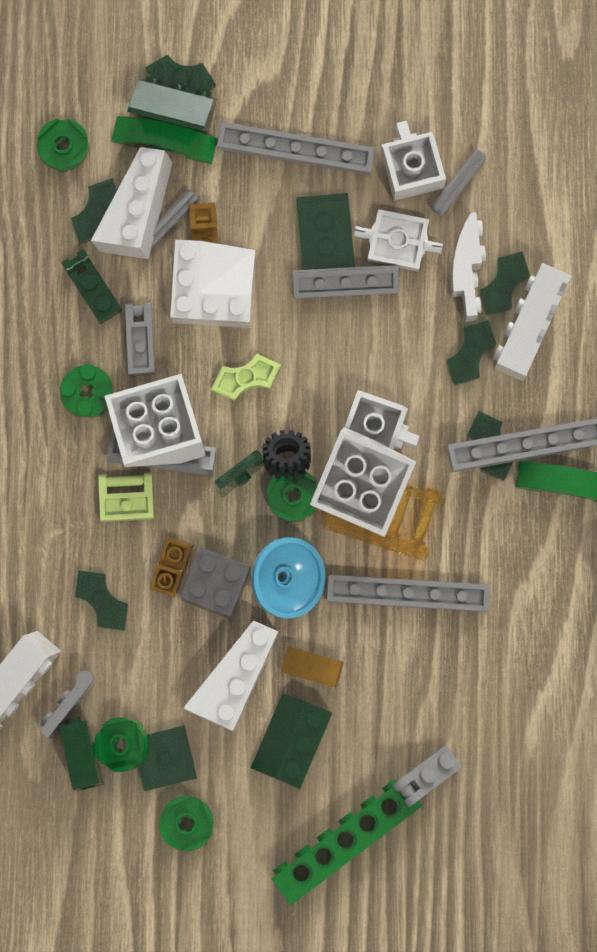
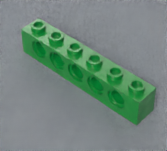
(294, 889)

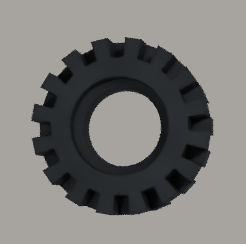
(288, 466)

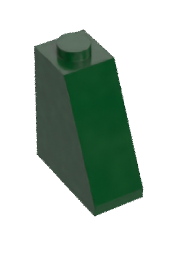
(80, 755)

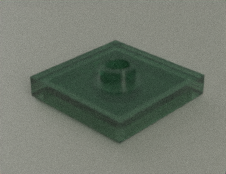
(239, 474)
(167, 760)

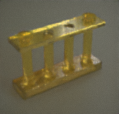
(415, 547)

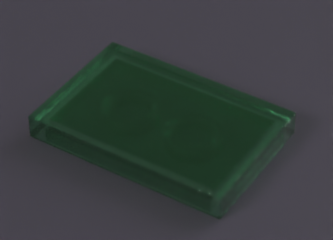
(325, 231)

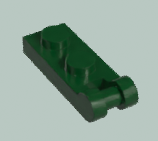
(92, 287)

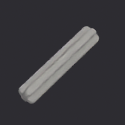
(458, 182)
(173, 215)

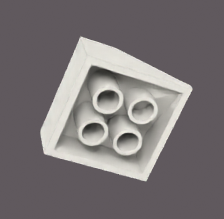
(212, 284)
(155, 423)
(363, 482)

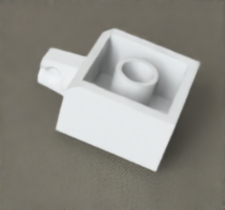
(412, 163)
(380, 421)

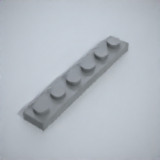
(295, 148)
(522, 445)
(408, 593)

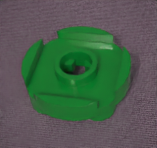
(62, 159)
(71, 389)
(298, 509)
(136, 744)
(171, 818)

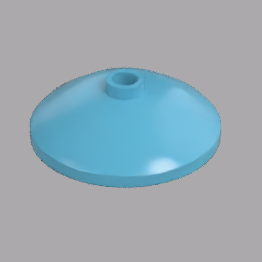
(301, 577)

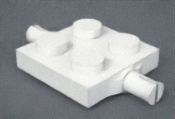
(398, 240)

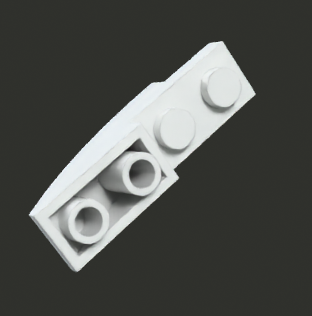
(468, 257)

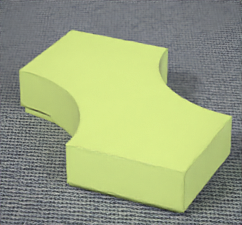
(234, 381)

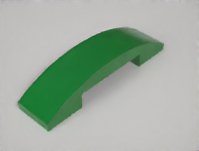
(164, 136)
(557, 479)

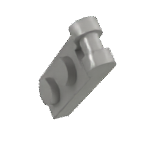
(140, 340)
(68, 702)
(427, 775)

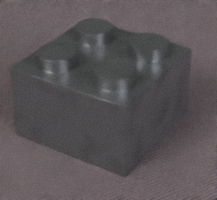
(215, 583)

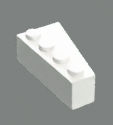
(136, 206)
(532, 321)
(22, 668)
(231, 683)

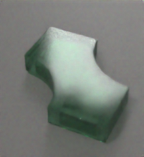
(192, 76)
(89, 219)
(498, 294)
(465, 364)
(484, 427)
(109, 611)

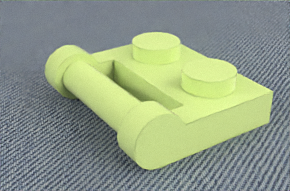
(126, 505)

